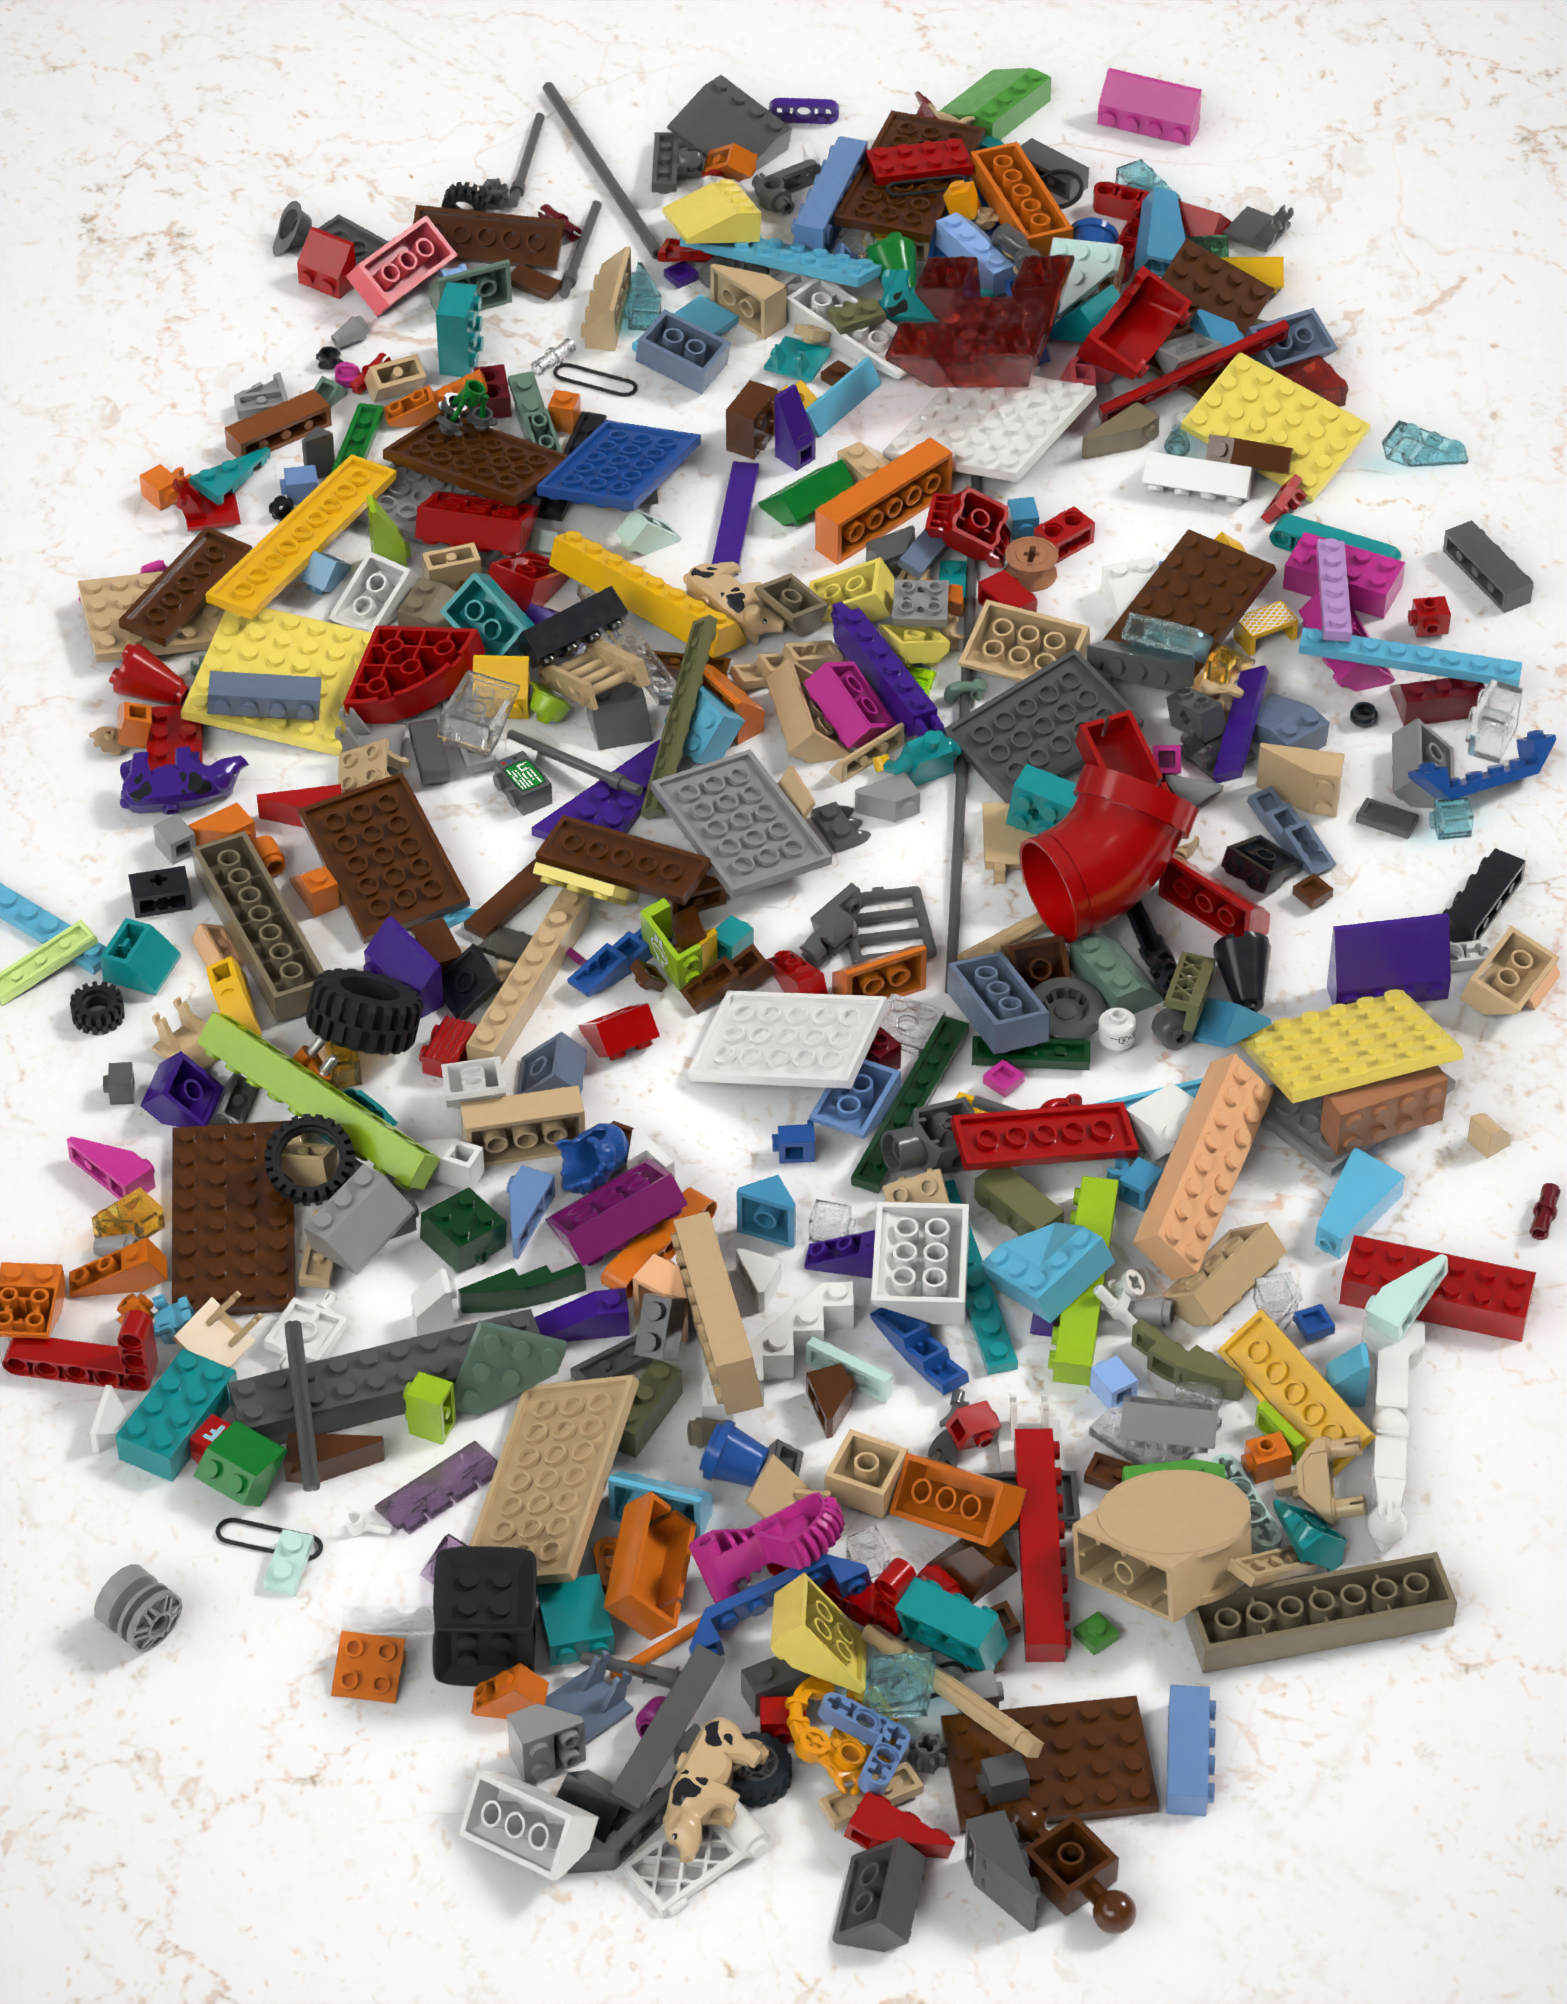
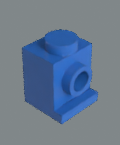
(795, 1143)

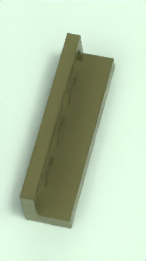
(1197, 987)

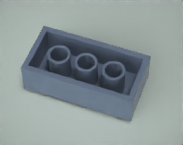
(998, 1002)

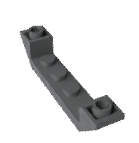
(639, 1826)

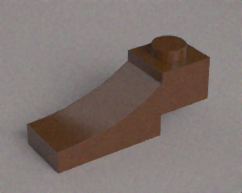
(741, 972)

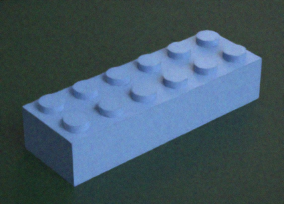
(816, 217)

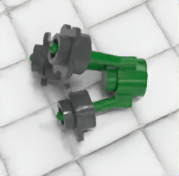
(454, 404)

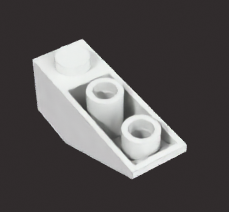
(459, 1163)

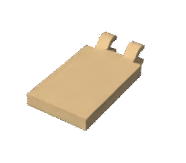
(1001, 841)

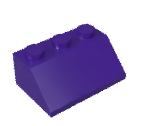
(402, 958)

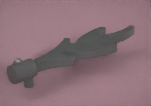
(943, 1442)

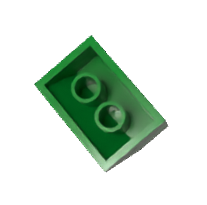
(807, 494)

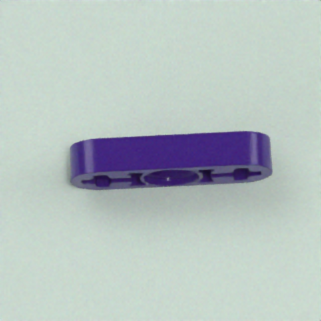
(812, 104)

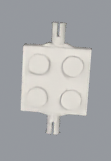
(319, 1328)

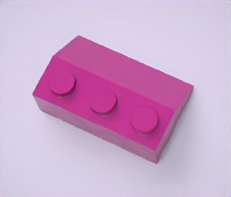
(849, 703)

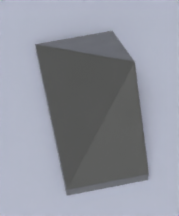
(1191, 789)

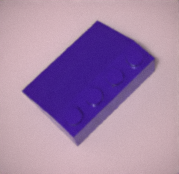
(1391, 955)

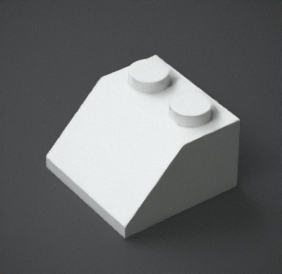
(1160, 1119)

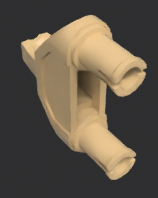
(1315, 1480)

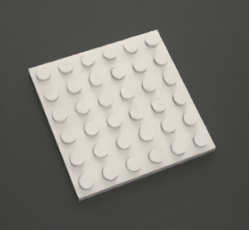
(996, 428)

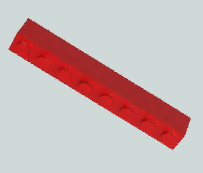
(1040, 1546)

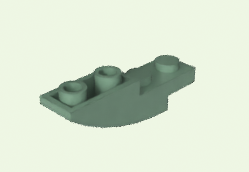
(531, 411)

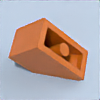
(732, 161)
(223, 824)
(317, 890)

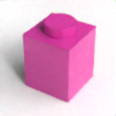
(1167, 758)

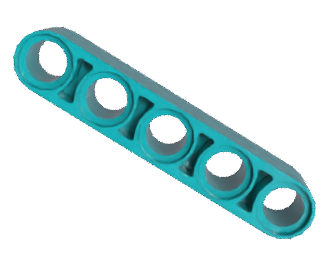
(1291, 528)

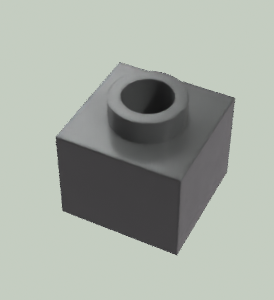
(120, 1083)

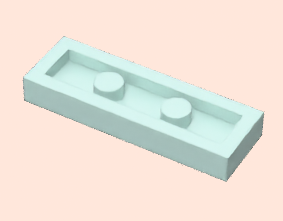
(867, 1378)

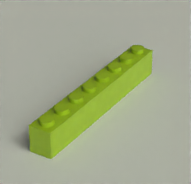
(1079, 1322)

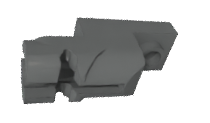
(833, 926)

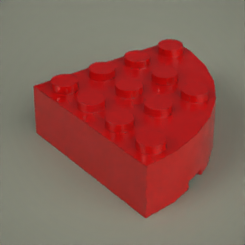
(410, 670)

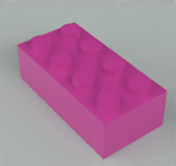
(1372, 577)

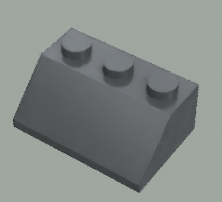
(880, 1897)

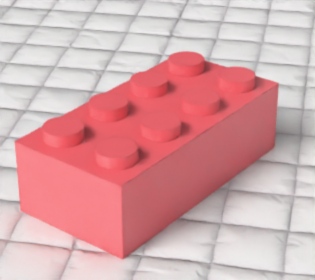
(401, 265)

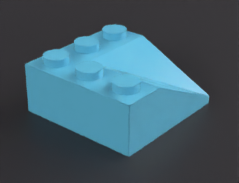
(1048, 1267)

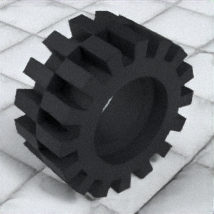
(465, 194)
(97, 996)

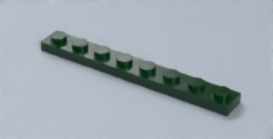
(915, 1093)

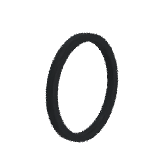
(1071, 173)

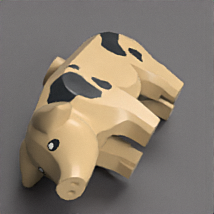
(723, 593)
(704, 1782)

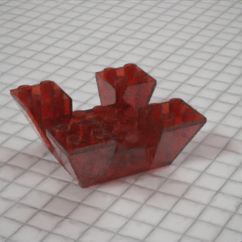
(977, 336)

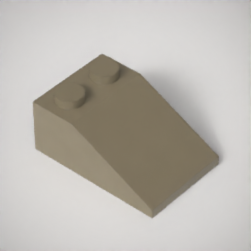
(423, 605)

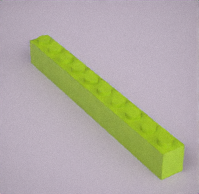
(309, 1093)

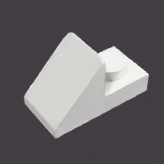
(643, 1148)

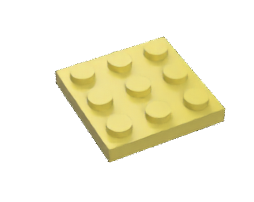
(585, 885)

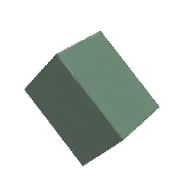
(542, 541)

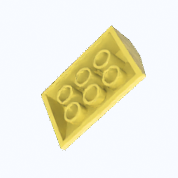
(715, 215)

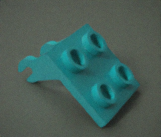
(797, 359)

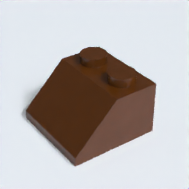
(1038, 959)

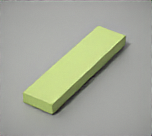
(45, 960)

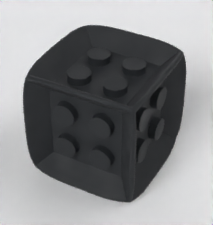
(483, 1612)

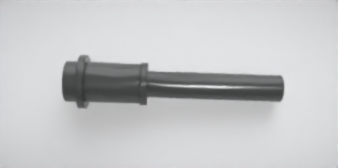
(650, 1673)

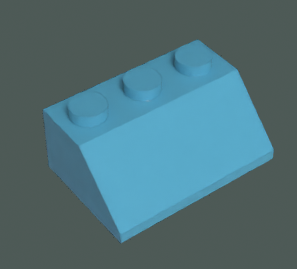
(691, 1502)

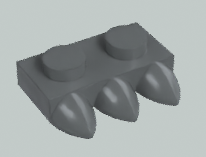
(838, 827)

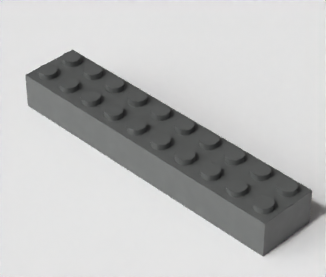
(358, 1384)

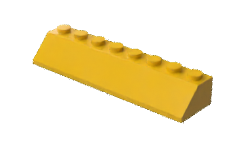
(640, 591)

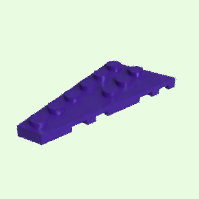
(604, 804)

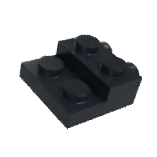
(1260, 863)

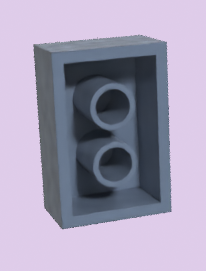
(683, 351)

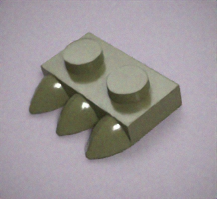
(857, 315)

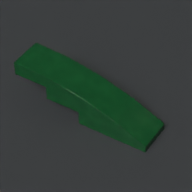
(512, 1291)

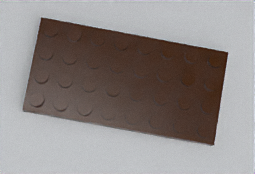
(915, 217)
(230, 1220)

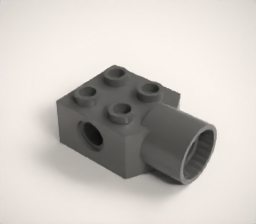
(926, 1139)

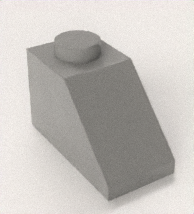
(889, 799)

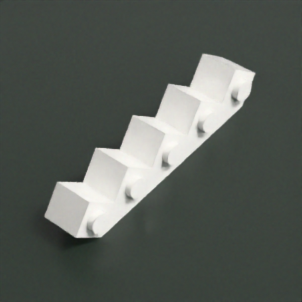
(773, 1350)

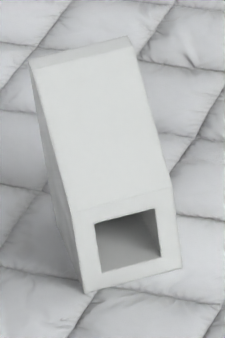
(433, 1304)

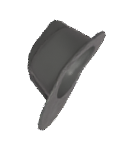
(292, 228)

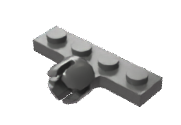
(671, 161)

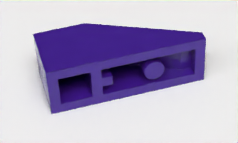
(588, 1317)

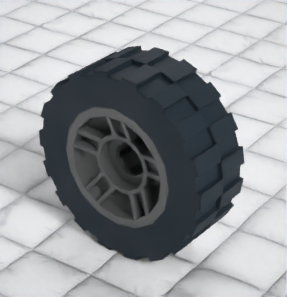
(769, 1780)

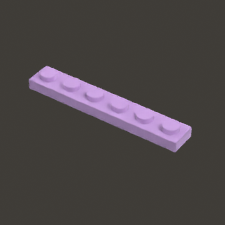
(1333, 590)

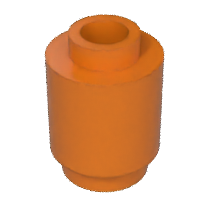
(270, 854)

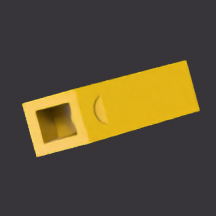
(233, 992)

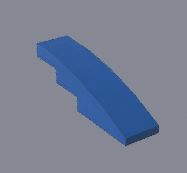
(610, 964)
(922, 1351)

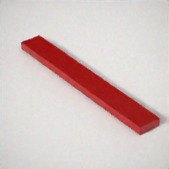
(1195, 370)

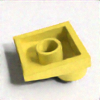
(916, 644)

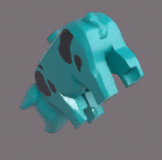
(902, 303)

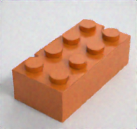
(650, 1566)

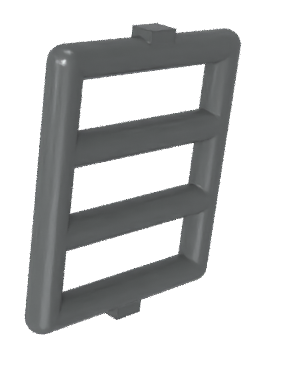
(918, 911)

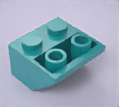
(138, 957)

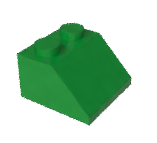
(241, 1464)

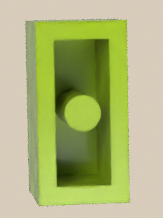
(430, 1407)

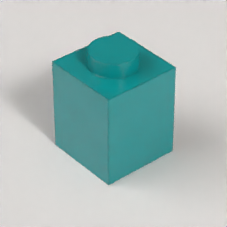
(733, 937)

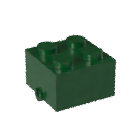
(463, 1230)

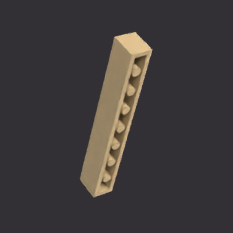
(530, 977)

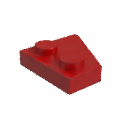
(672, 252)

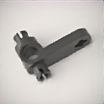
(776, 189)

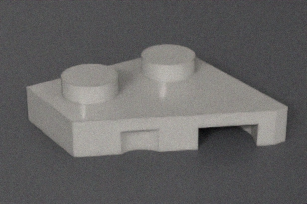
(260, 397)

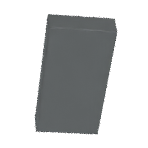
(1387, 818)

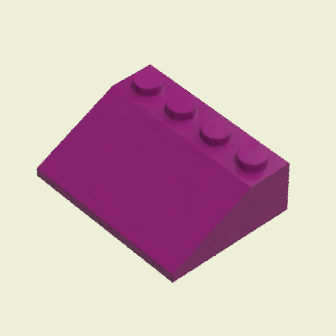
(617, 1212)

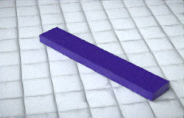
(736, 513)
(1240, 725)

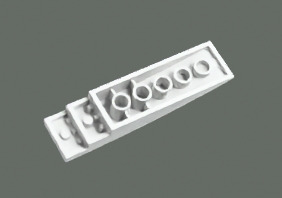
(808, 304)

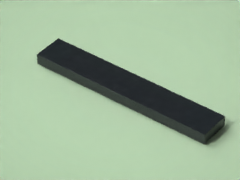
(585, 426)

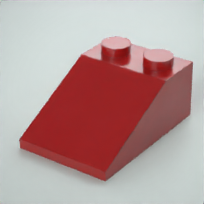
(527, 578)

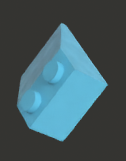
(711, 728)

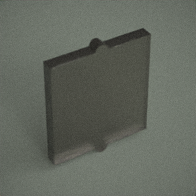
(505, 944)

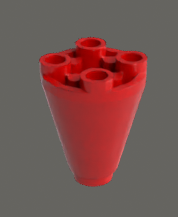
(147, 678)

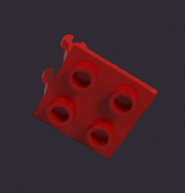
(203, 512)

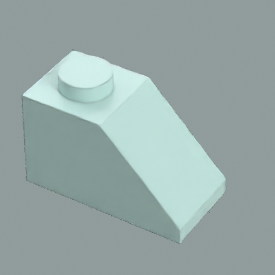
(645, 533)

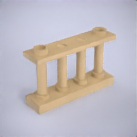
(594, 672)

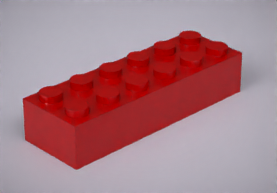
(1469, 1298)

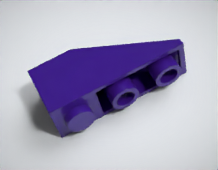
(793, 433)
(843, 1255)

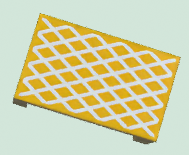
(1264, 622)

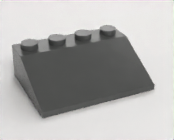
(728, 115)

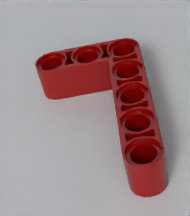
(1124, 204)
(123, 1366)
(877, 1602)

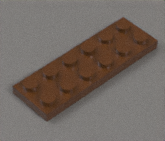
(498, 236)
(183, 587)
(623, 860)

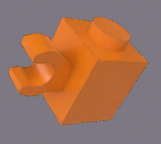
(158, 487)

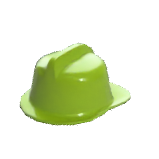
(548, 704)

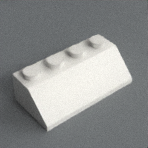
(1198, 476)
(526, 1824)

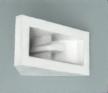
(759, 1275)

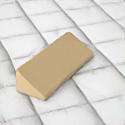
(863, 756)

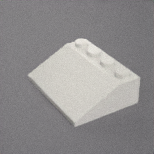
(921, 1260)

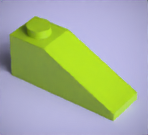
(385, 536)

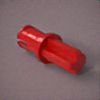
(358, 384)

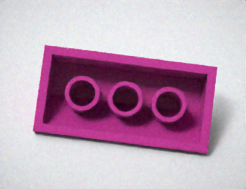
(1150, 107)
(1346, 673)

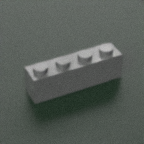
(1488, 566)
(1142, 665)

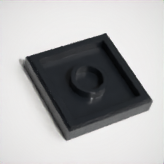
(469, 982)

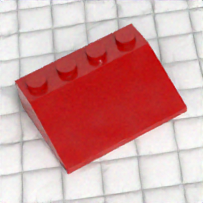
(475, 519)

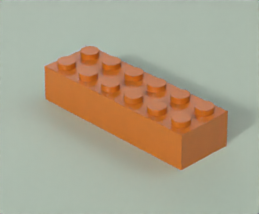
(1019, 195)
(882, 500)

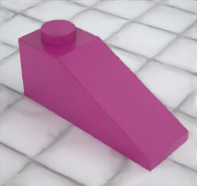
(112, 1167)

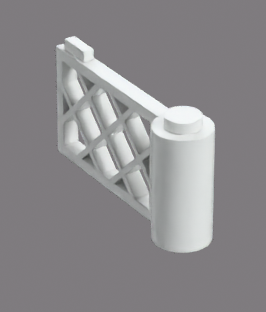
(743, 1840)

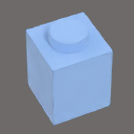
(1111, 1381)

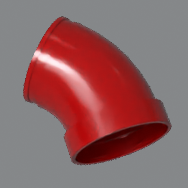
(1103, 851)

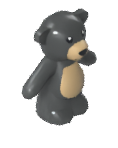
(1013, 244)

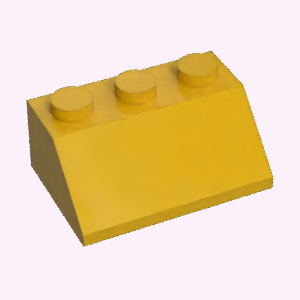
(1266, 269)

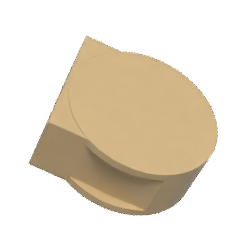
(1165, 1541)

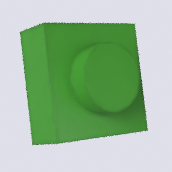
(1096, 1633)

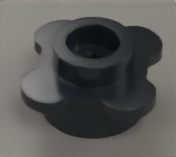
(328, 358)

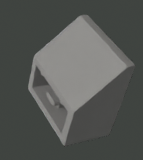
(545, 1741)

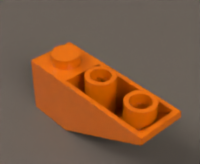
(122, 1271)

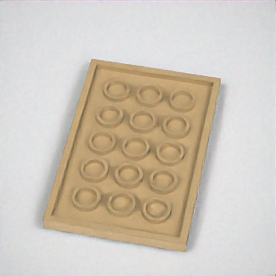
(110, 597)

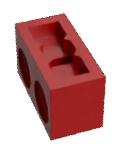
(1068, 532)

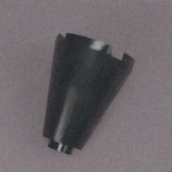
(1244, 967)

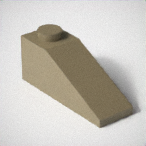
(1123, 432)

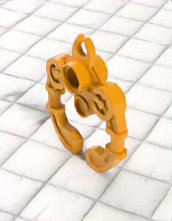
(839, 1753)

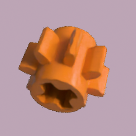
(132, 1302)

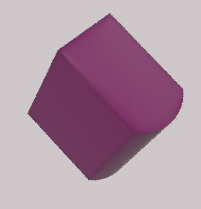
(575, 956)

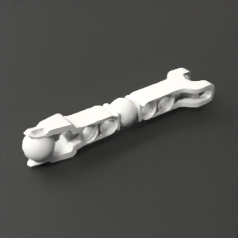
(1391, 1427)

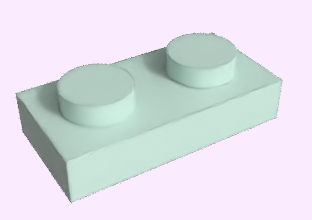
(288, 1562)

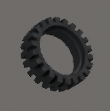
(297, 1127)

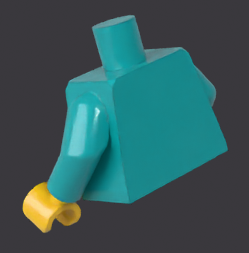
(922, 758)

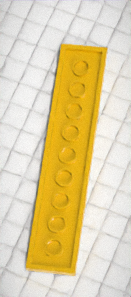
(304, 530)

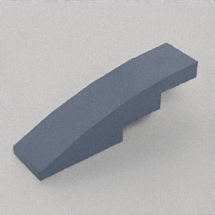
(922, 554)
(1290, 832)

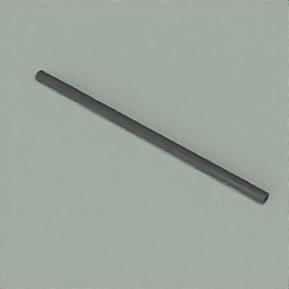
(602, 169)

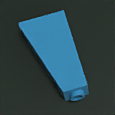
(1159, 231)

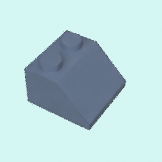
(552, 1065)

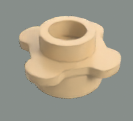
(986, 218)

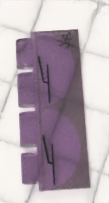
(432, 1489)

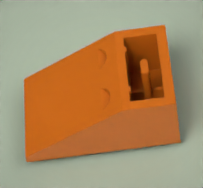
(30, 1299)

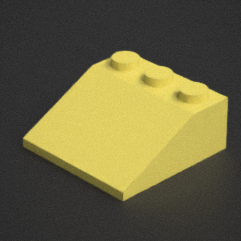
(817, 1636)

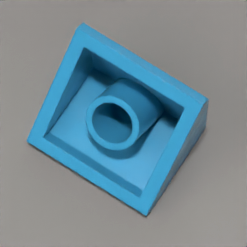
(1227, 1023)
(767, 1211)

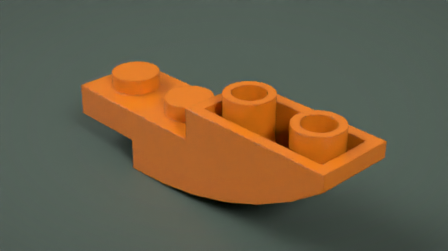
(423, 403)

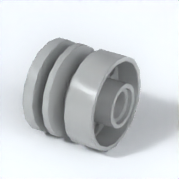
(138, 1607)

